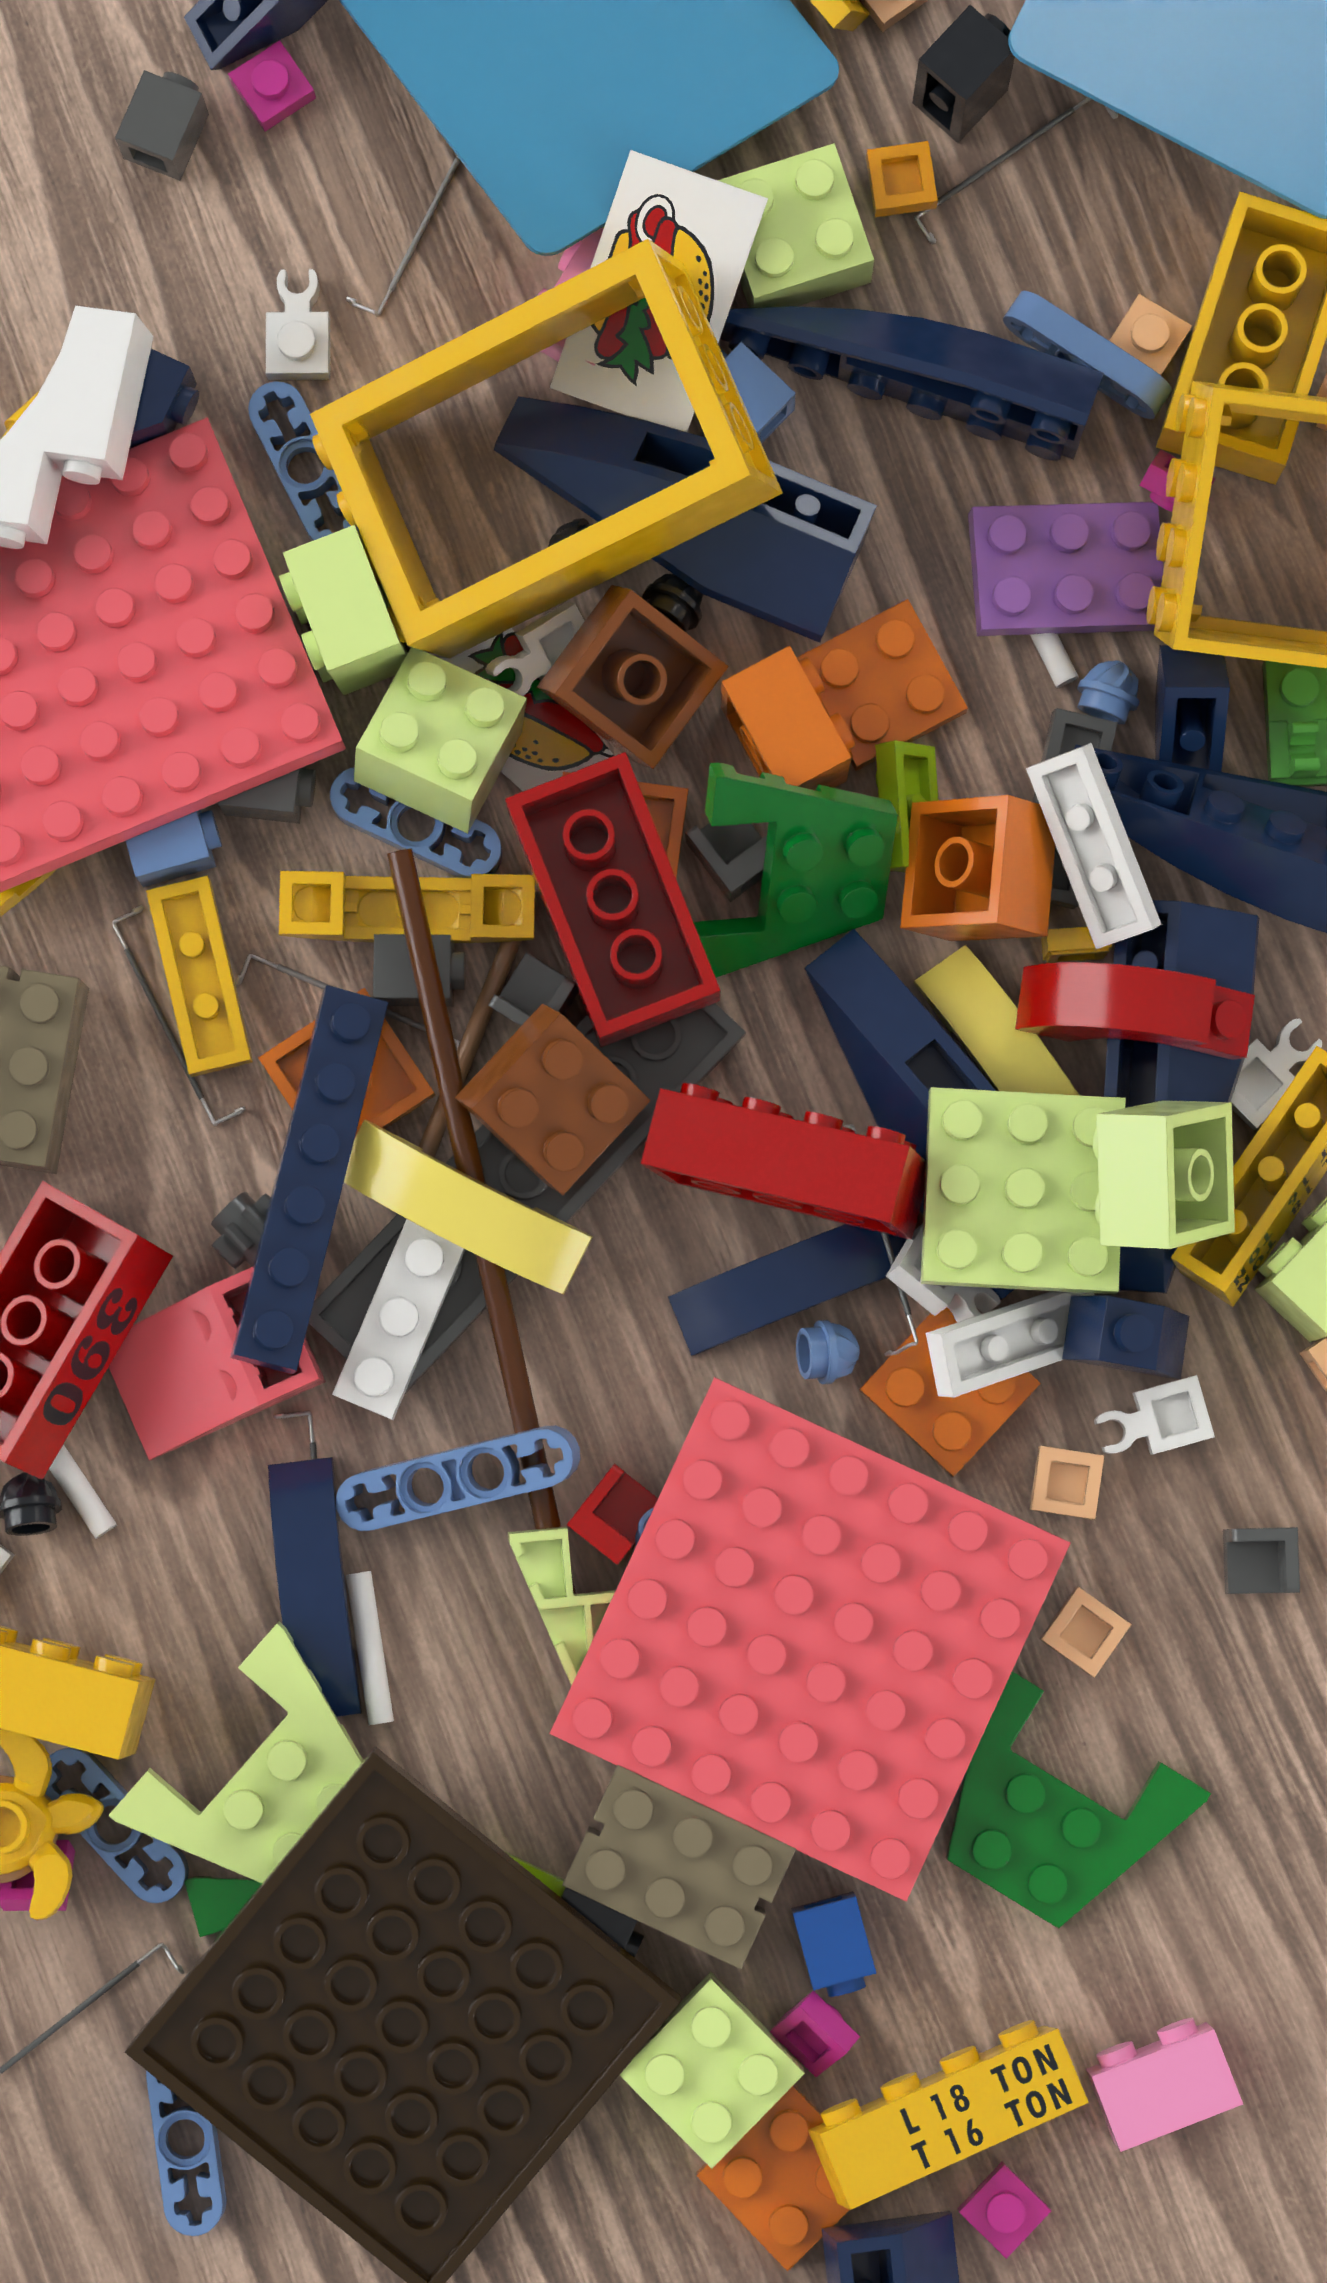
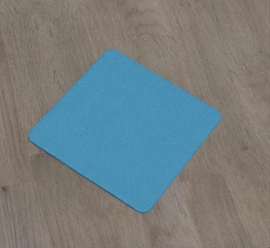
(1209, 74)
(561, 90)

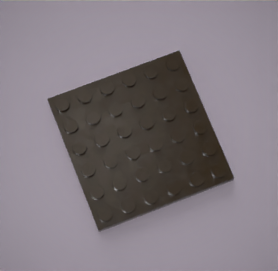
(403, 2023)

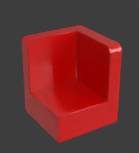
(612, 1514)

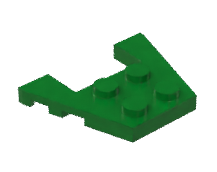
(820, 869)
(1043, 1837)

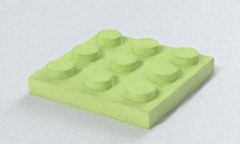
(1014, 1192)

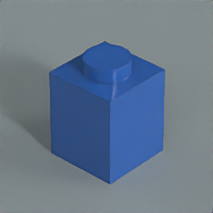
(834, 1944)

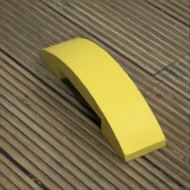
(985, 1023)
(464, 1209)

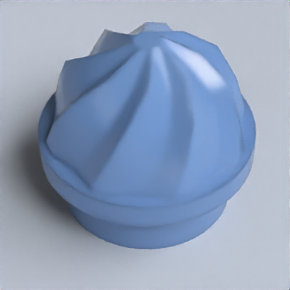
(1109, 691)
(826, 1351)

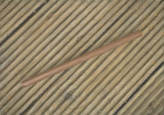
(472, 1037)

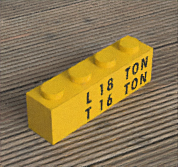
(1269, 1186)
(946, 2115)

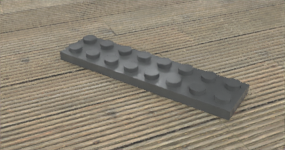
(653, 1059)

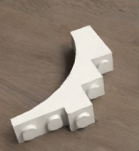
(75, 423)

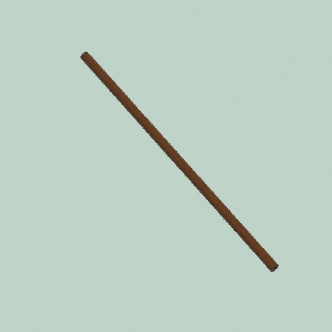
(468, 1161)

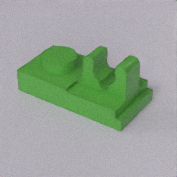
(1296, 723)

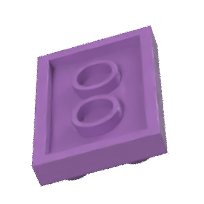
(1063, 567)

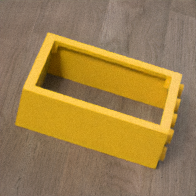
(730, 486)
(1180, 542)

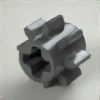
(240, 1229)

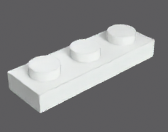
(1093, 846)
(399, 1320)
(999, 1343)

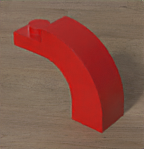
(1134, 1004)

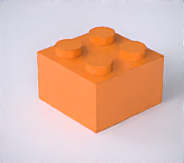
(783, 723)
(978, 869)

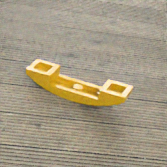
(357, 907)

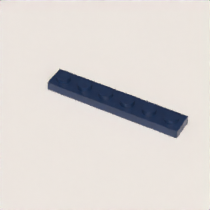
(309, 1180)

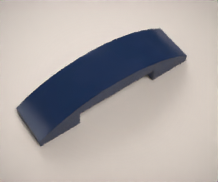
(781, 1285)
(313, 1576)

